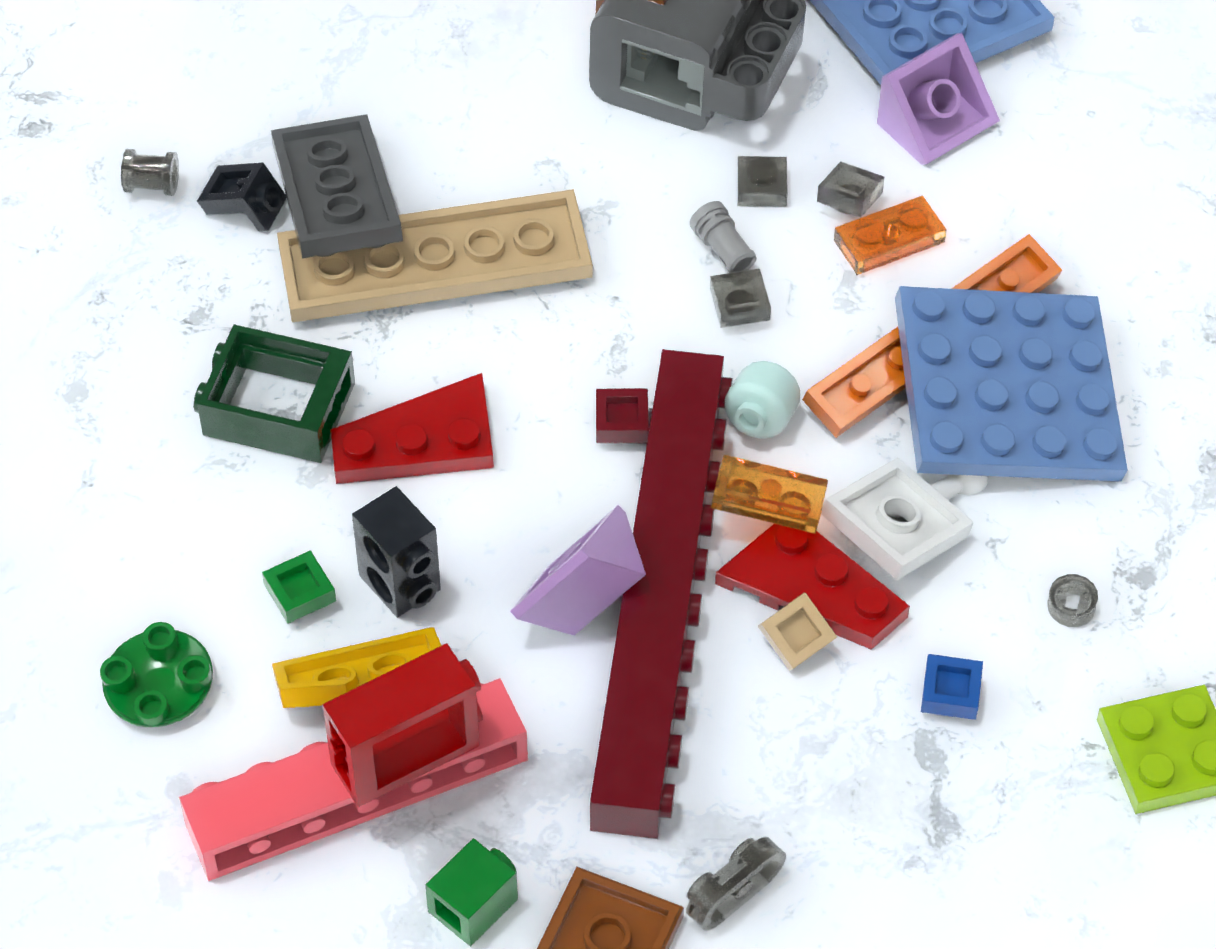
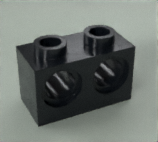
(397, 552)

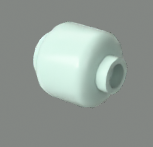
(762, 396)

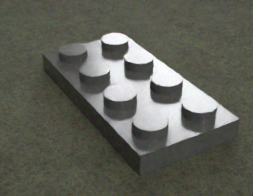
(336, 186)

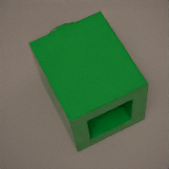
(472, 891)

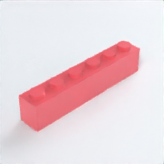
(304, 800)

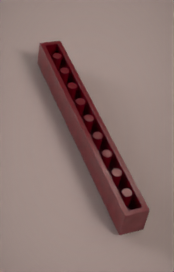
(656, 611)

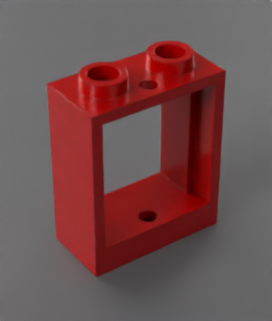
(403, 723)

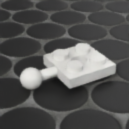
(895, 490)

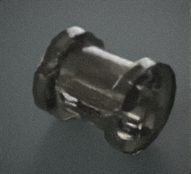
(149, 172)

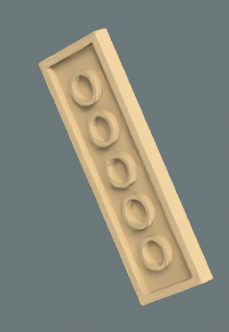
(444, 257)

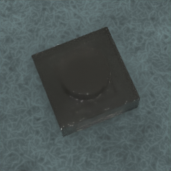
(762, 181)
(850, 189)
(740, 298)

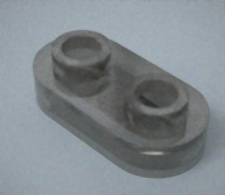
(720, 895)

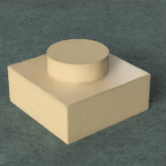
(797, 631)

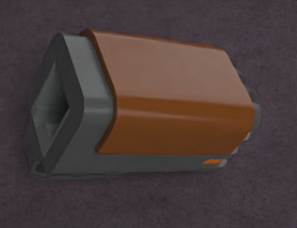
(693, 56)

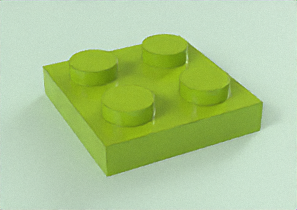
(1163, 747)

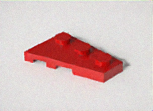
(417, 437)
(795, 562)

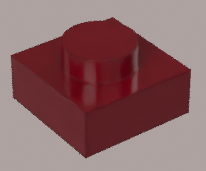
(622, 415)

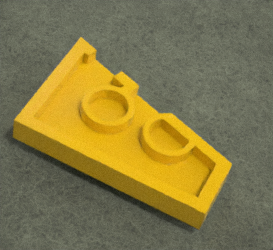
(328, 674)

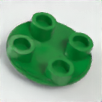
(157, 677)

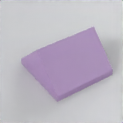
(935, 101)
(584, 577)

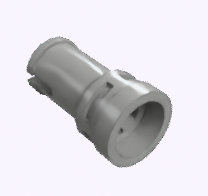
(718, 230)

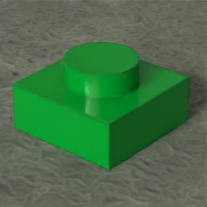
(299, 586)

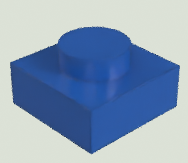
(951, 686)

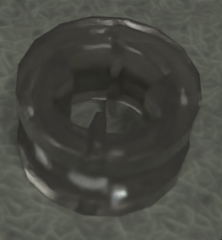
(1087, 603)

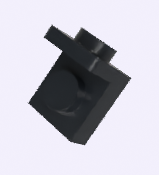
(246, 190)

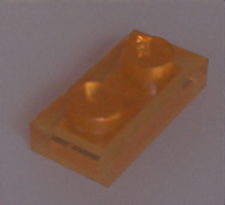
(889, 235)
(769, 494)

